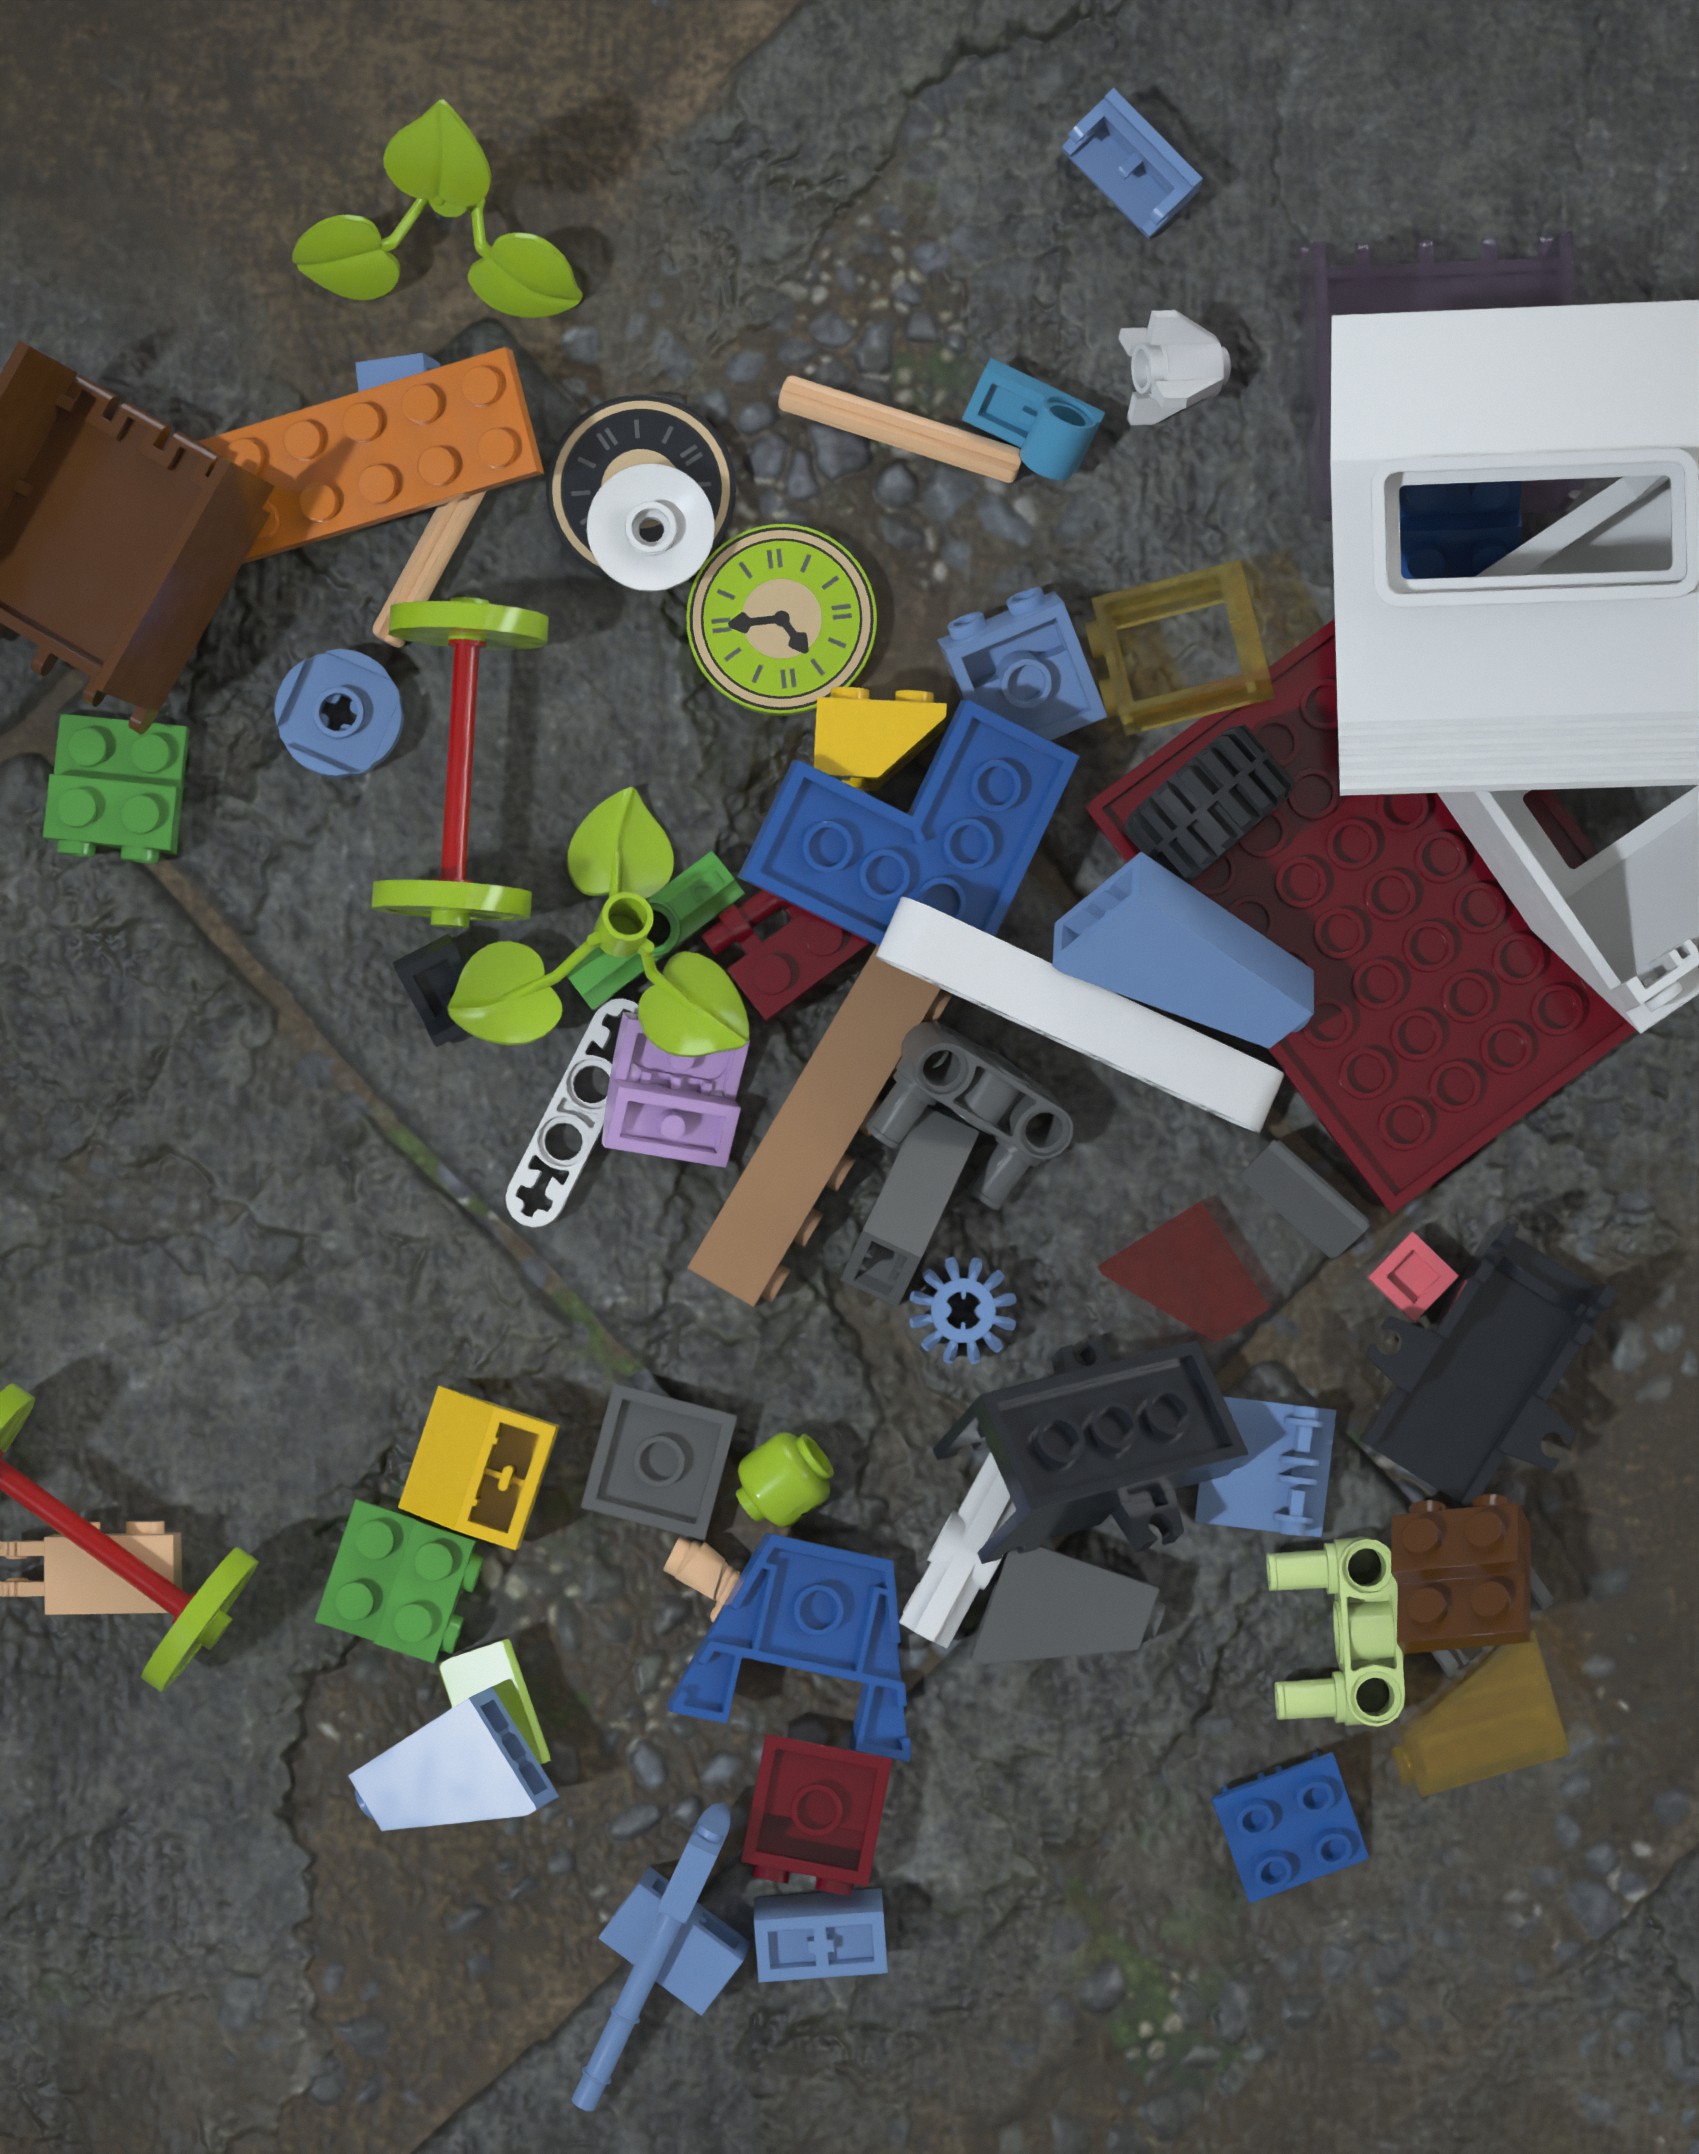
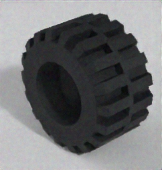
(1209, 804)

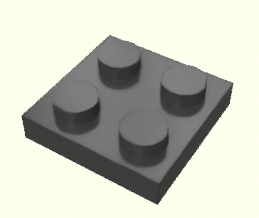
(659, 1461)

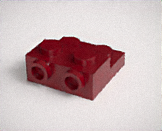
(815, 1814)

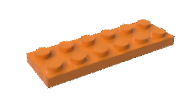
(387, 451)

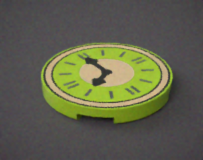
(781, 618)

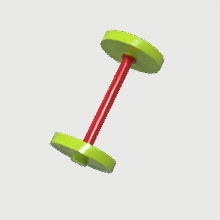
(468, 627)
(197, 1617)

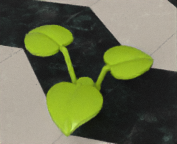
(445, 168)
(629, 857)

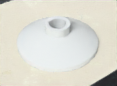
(644, 495)

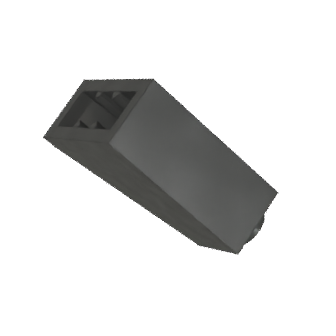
(910, 1205)
(1063, 1608)

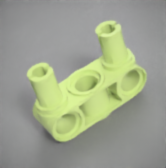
(1362, 1633)

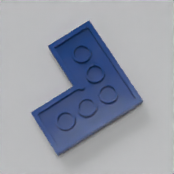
(953, 851)

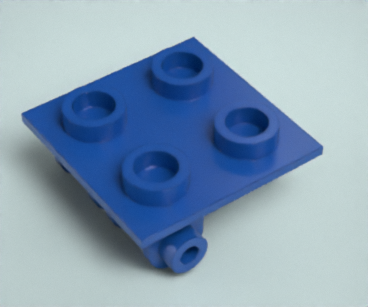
(1290, 1826)

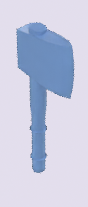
(673, 1911)

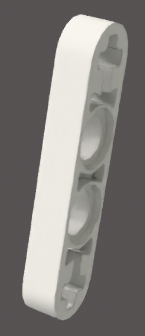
(568, 1109)

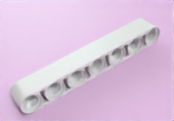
(1079, 1014)

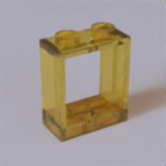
(1166, 599)

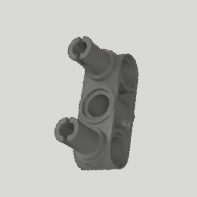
(983, 1092)

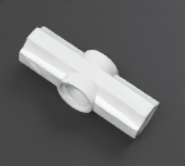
(954, 1566)

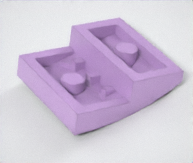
(671, 1102)

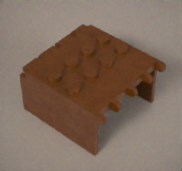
(108, 538)

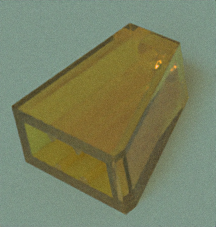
(1483, 1723)

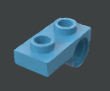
(1038, 418)

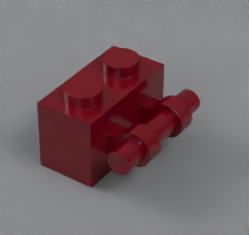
(788, 962)

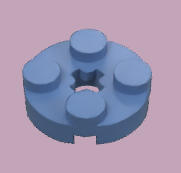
(325, 680)

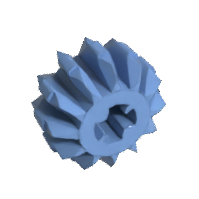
(983, 1311)

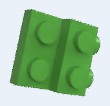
(116, 788)
(400, 1581)

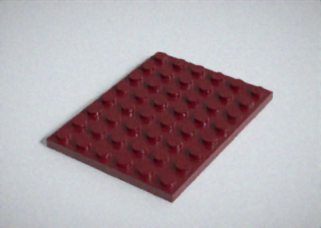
(1428, 983)

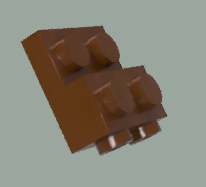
(1462, 1575)

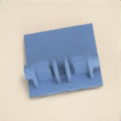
(1283, 1476)

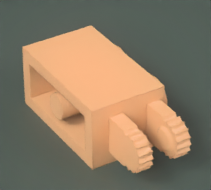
(82, 1584)

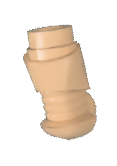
(702, 1570)

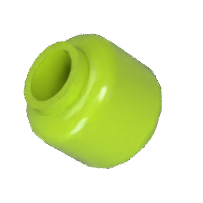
(784, 1479)

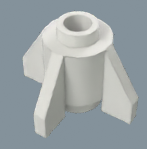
(1172, 366)

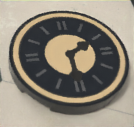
(628, 434)

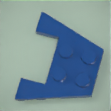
(814, 1614)

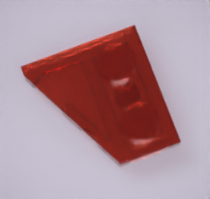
(1189, 1275)

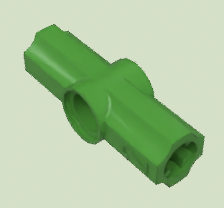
(686, 903)

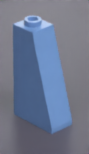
(1183, 954)

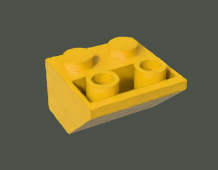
(873, 739)
(478, 1467)

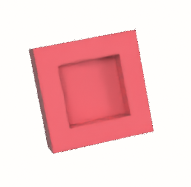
(1412, 1276)

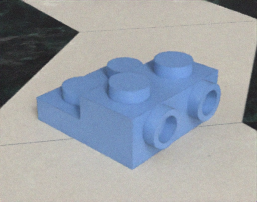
(1024, 665)

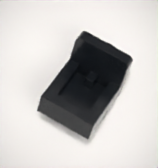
(430, 981)

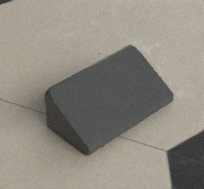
(1304, 1199)

